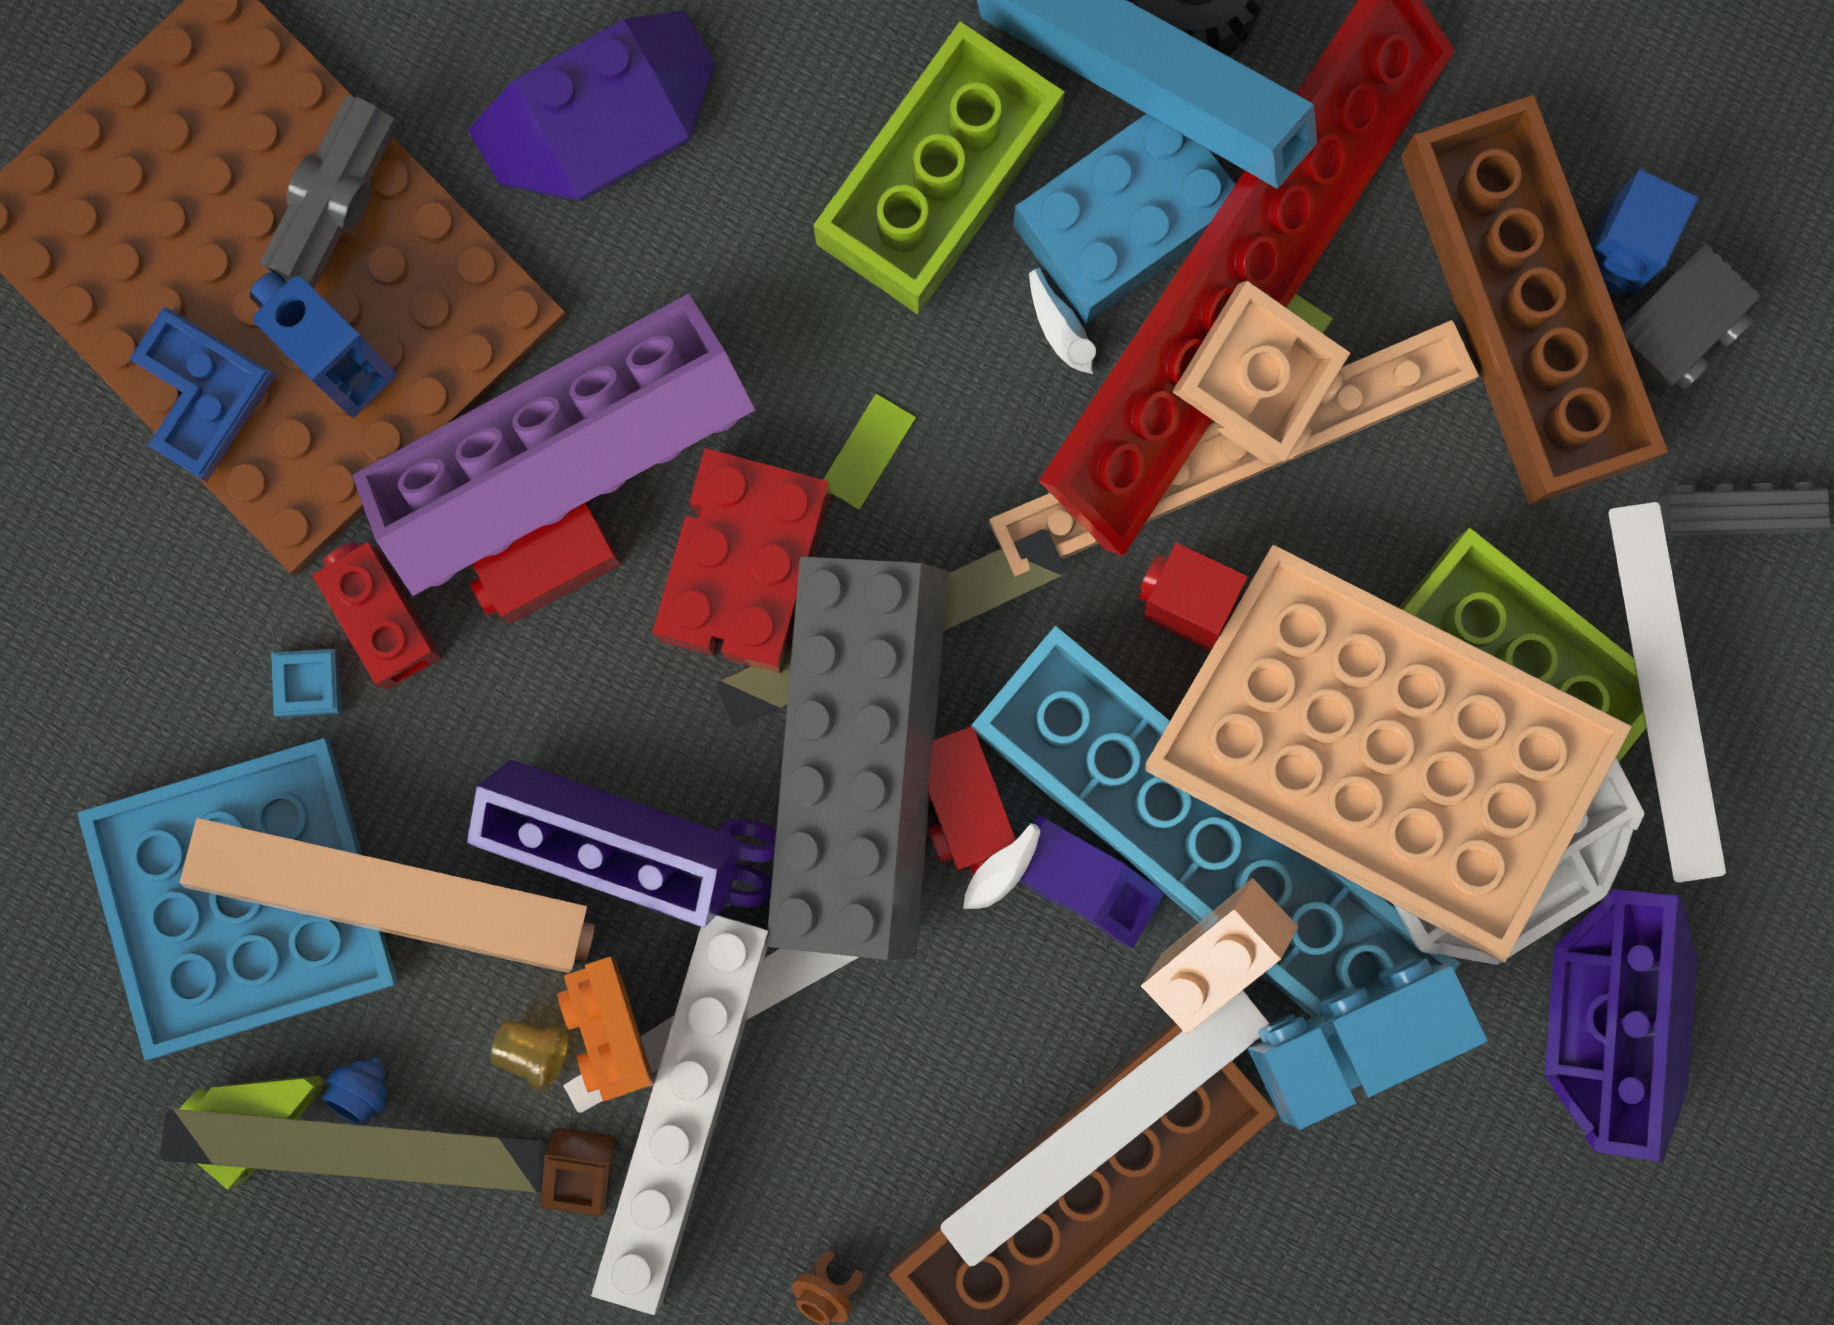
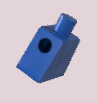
(319, 341)

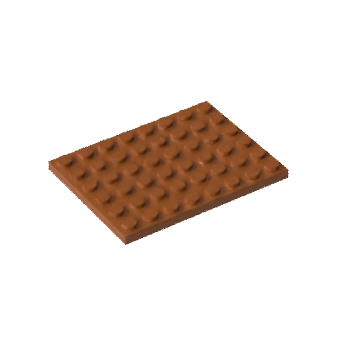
(169, 197)

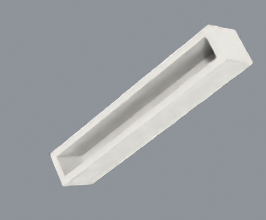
(681, 1115)

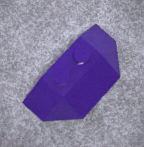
(598, 108)
(1624, 1022)

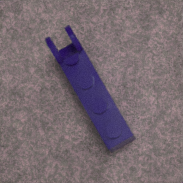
(619, 844)

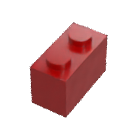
(1190, 595)

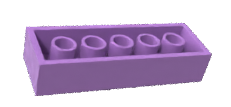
(551, 444)

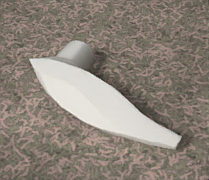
(1061, 325)
(1002, 871)

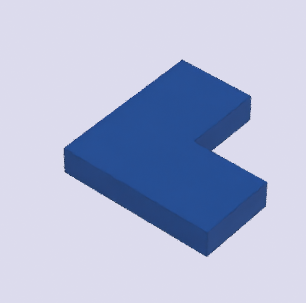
(216, 389)

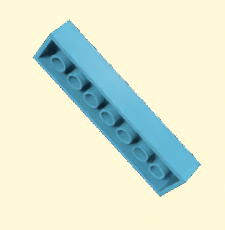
(1087, 749)

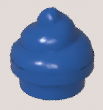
(357, 1091)

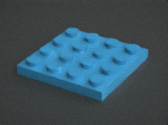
(212, 962)

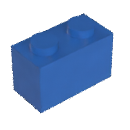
(1639, 231)

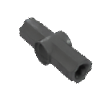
(329, 191)

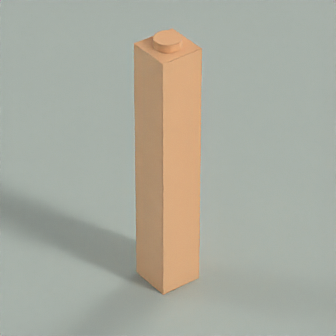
(386, 896)

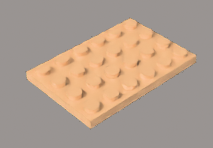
(1388, 751)

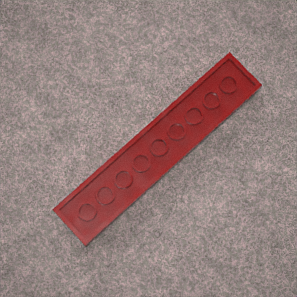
(1135, 426)

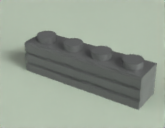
(1745, 511)

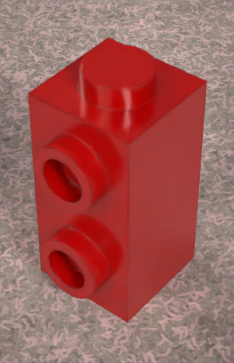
(543, 566)
(375, 614)
(965, 802)

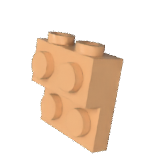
(1262, 375)

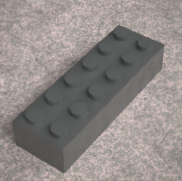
(857, 758)

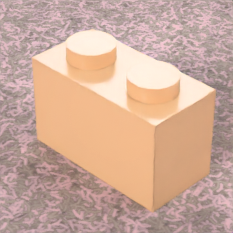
(1220, 956)

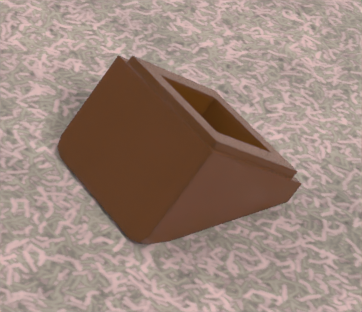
(577, 1172)

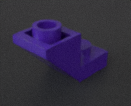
(1090, 884)

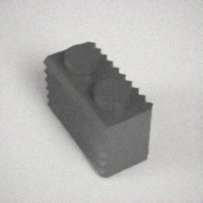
(1685, 318)

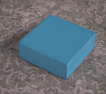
(306, 683)

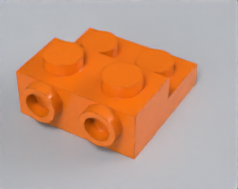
(602, 1010)

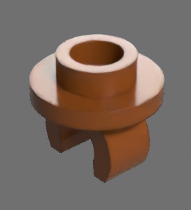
(821, 1298)

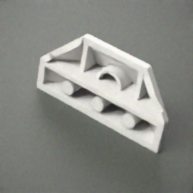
(1577, 882)

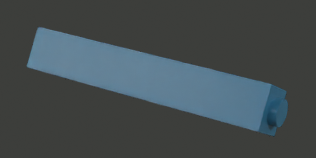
(1168, 78)

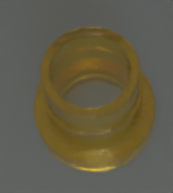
(530, 1052)

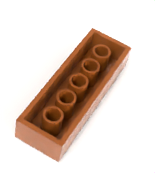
(1532, 300)
(1093, 1219)

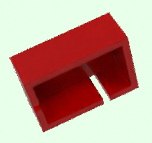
(741, 560)

